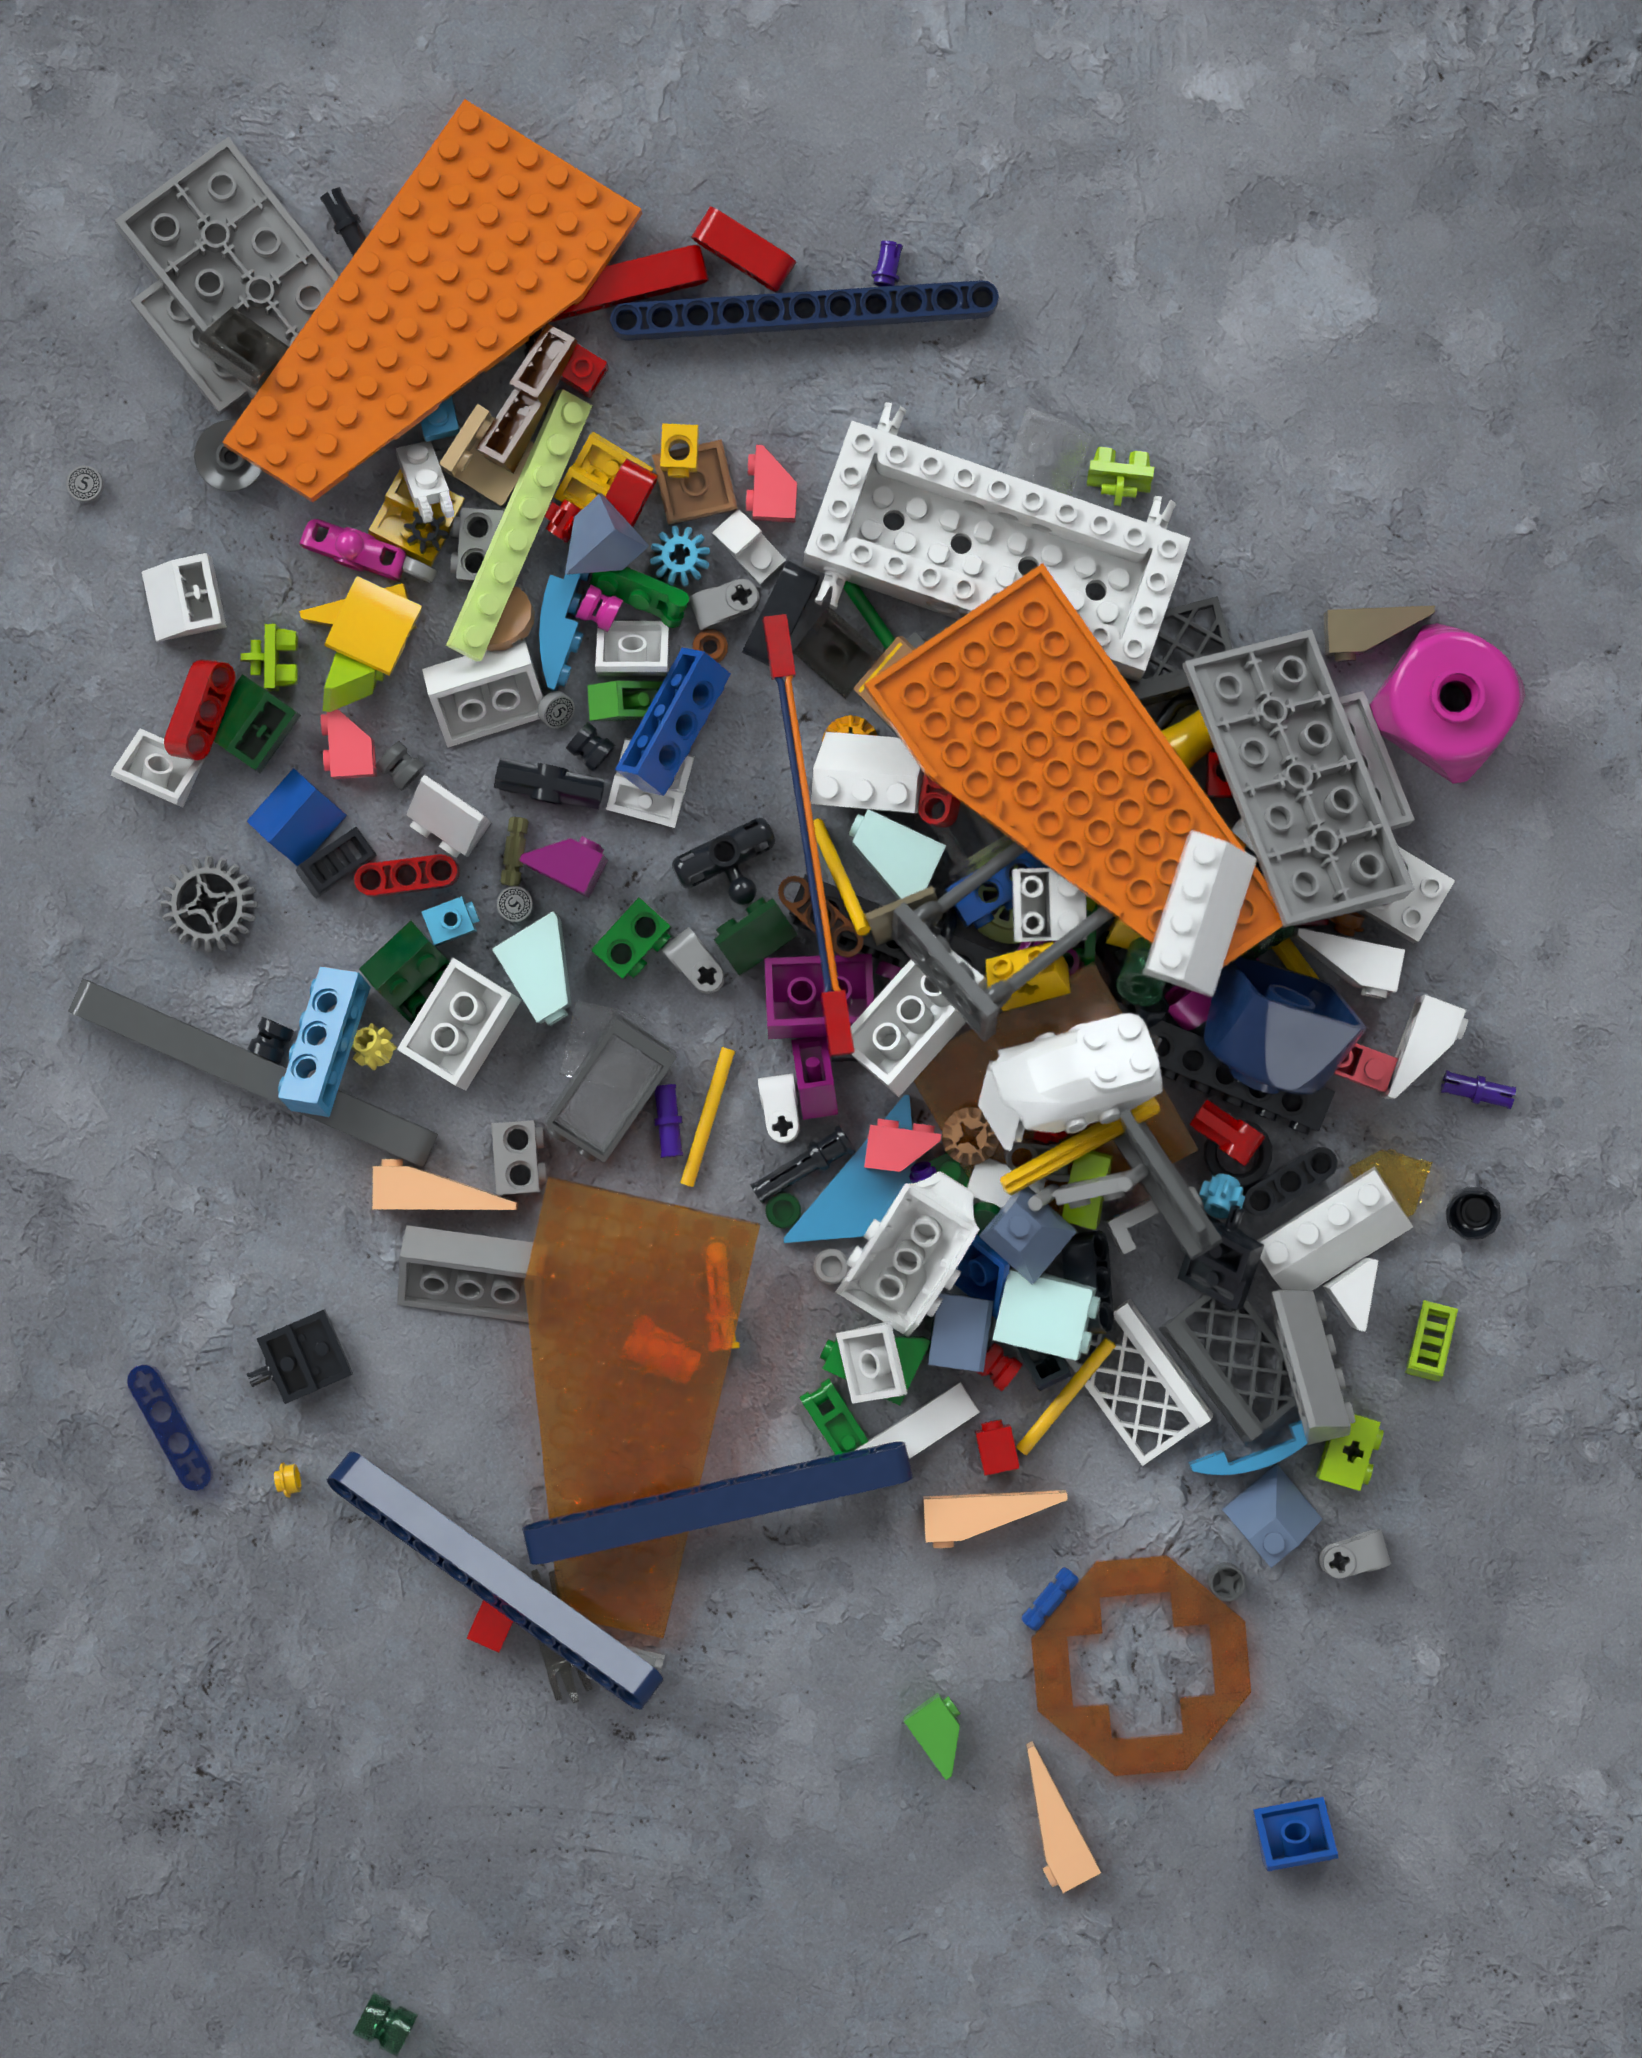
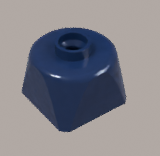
(1279, 1027)

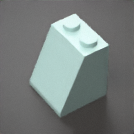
(896, 853)
(539, 968)
(1046, 1315)

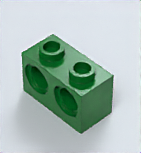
(625, 933)

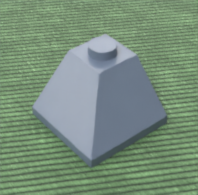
(1027, 1237)
(1273, 1515)

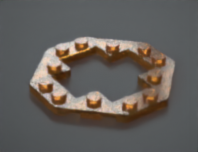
(1200, 1714)

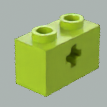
(1356, 1471)

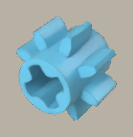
(1220, 1195)

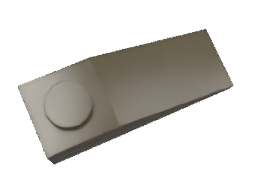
(1359, 630)

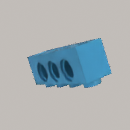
(317, 1093)

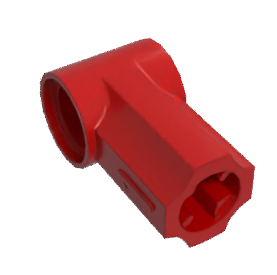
(1232, 1135)

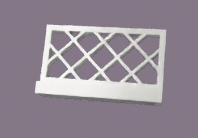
(1166, 1372)

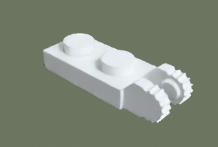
(424, 479)

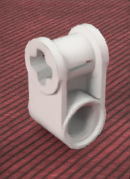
(780, 1100)

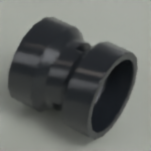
(590, 746)
(270, 1040)

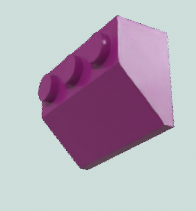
(569, 863)
(796, 989)

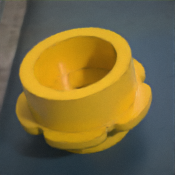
(288, 1479)

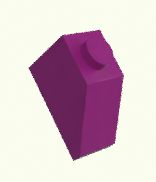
(814, 1077)

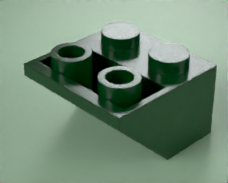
(254, 724)
(754, 936)
(406, 970)

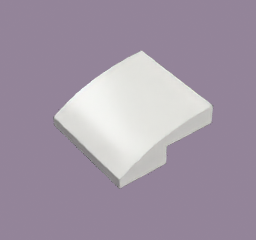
(660, 809)

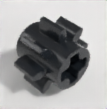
(432, 538)

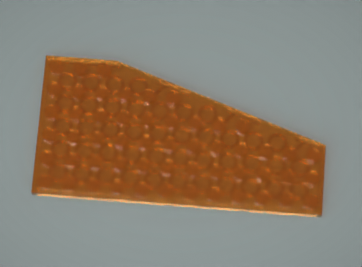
(629, 1366)

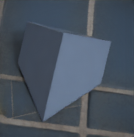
(602, 540)

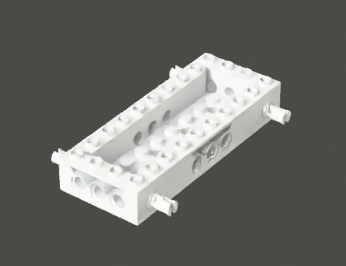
(1005, 525)

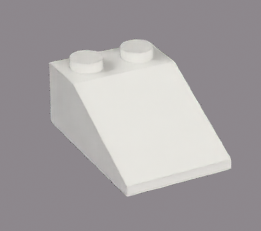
(447, 817)
(1358, 962)
(1427, 1035)

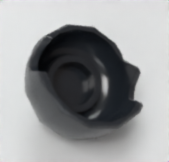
(1473, 1213)

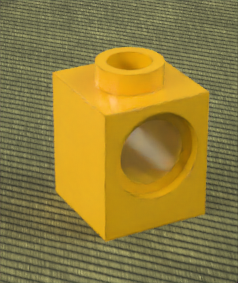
(676, 434)

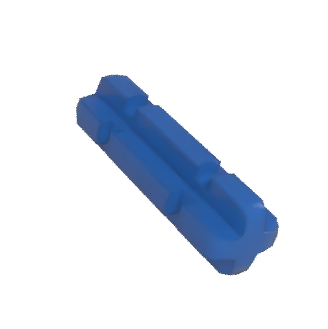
(1049, 1599)

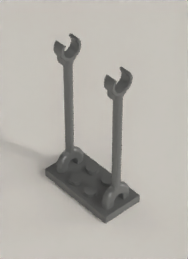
(956, 979)

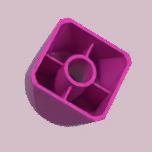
(1411, 708)

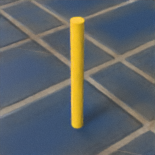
(840, 878)
(707, 1117)
(1065, 1396)

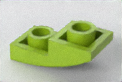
(1087, 1167)

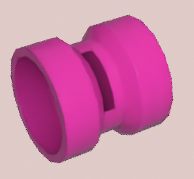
(606, 612)

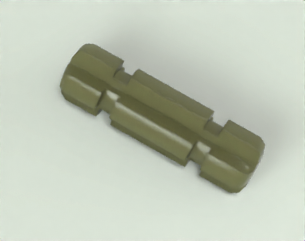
(513, 850)

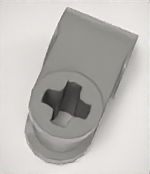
(717, 604)
(691, 957)
(1361, 1553)

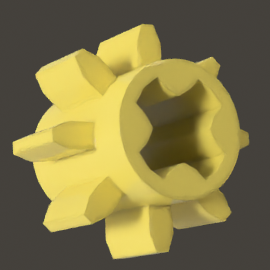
(373, 1046)

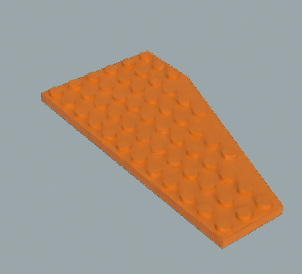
(444, 287)
(1058, 753)

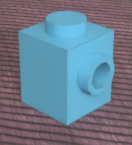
(451, 920)

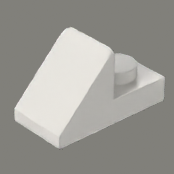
(749, 546)

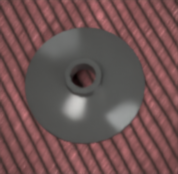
(212, 465)

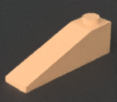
(418, 1189)
(964, 1516)
(1063, 1844)

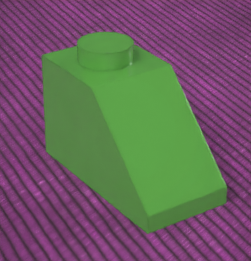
(621, 699)
(936, 1730)

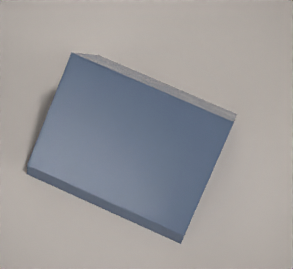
(960, 1332)

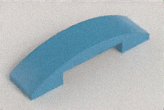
(1217, 1463)

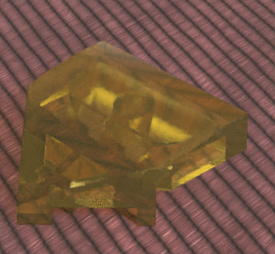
(1401, 1173)

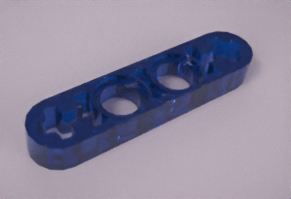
(175, 1424)

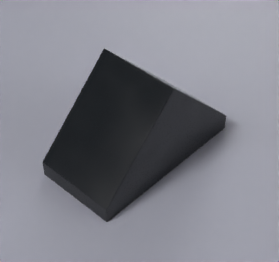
(1044, 1367)

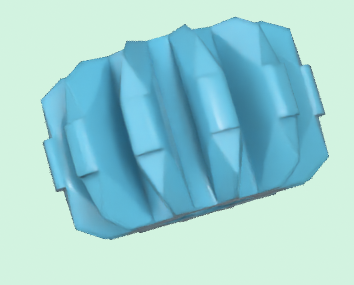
(691, 561)

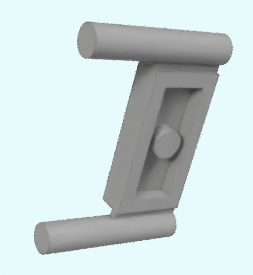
(1080, 1192)

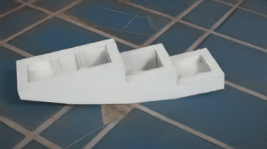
(929, 1421)

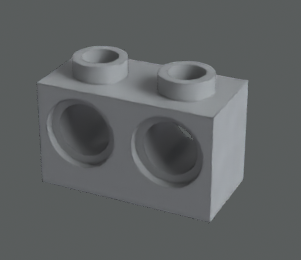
(469, 545)
(507, 1157)

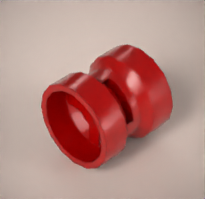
(1000, 1368)

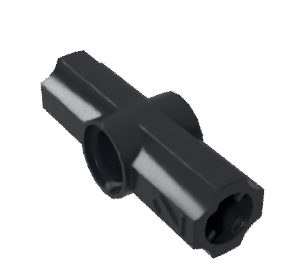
(549, 783)

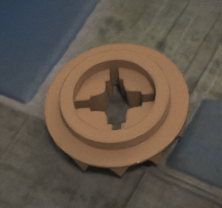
(966, 1152)

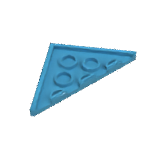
(855, 1194)

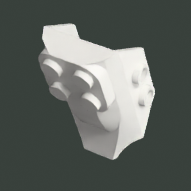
(1079, 1074)
(912, 1253)

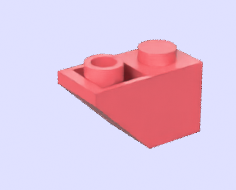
(773, 491)
(350, 748)
(1367, 1068)
(897, 1148)

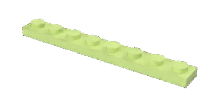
(519, 525)

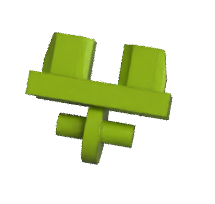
(1120, 478)
(275, 674)

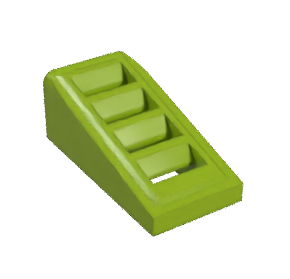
(1422, 1370)

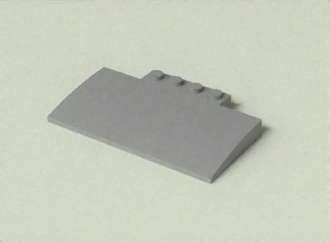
(220, 244)
(1305, 777)

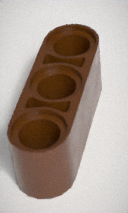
(803, 911)

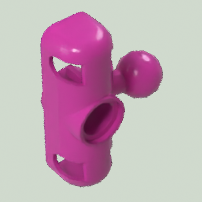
(353, 549)

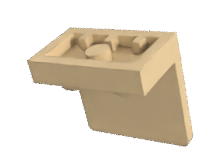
(472, 468)

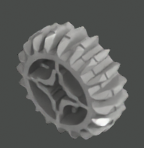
(218, 933)

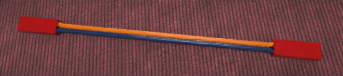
(833, 1002)

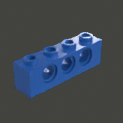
(673, 721)
(976, 912)

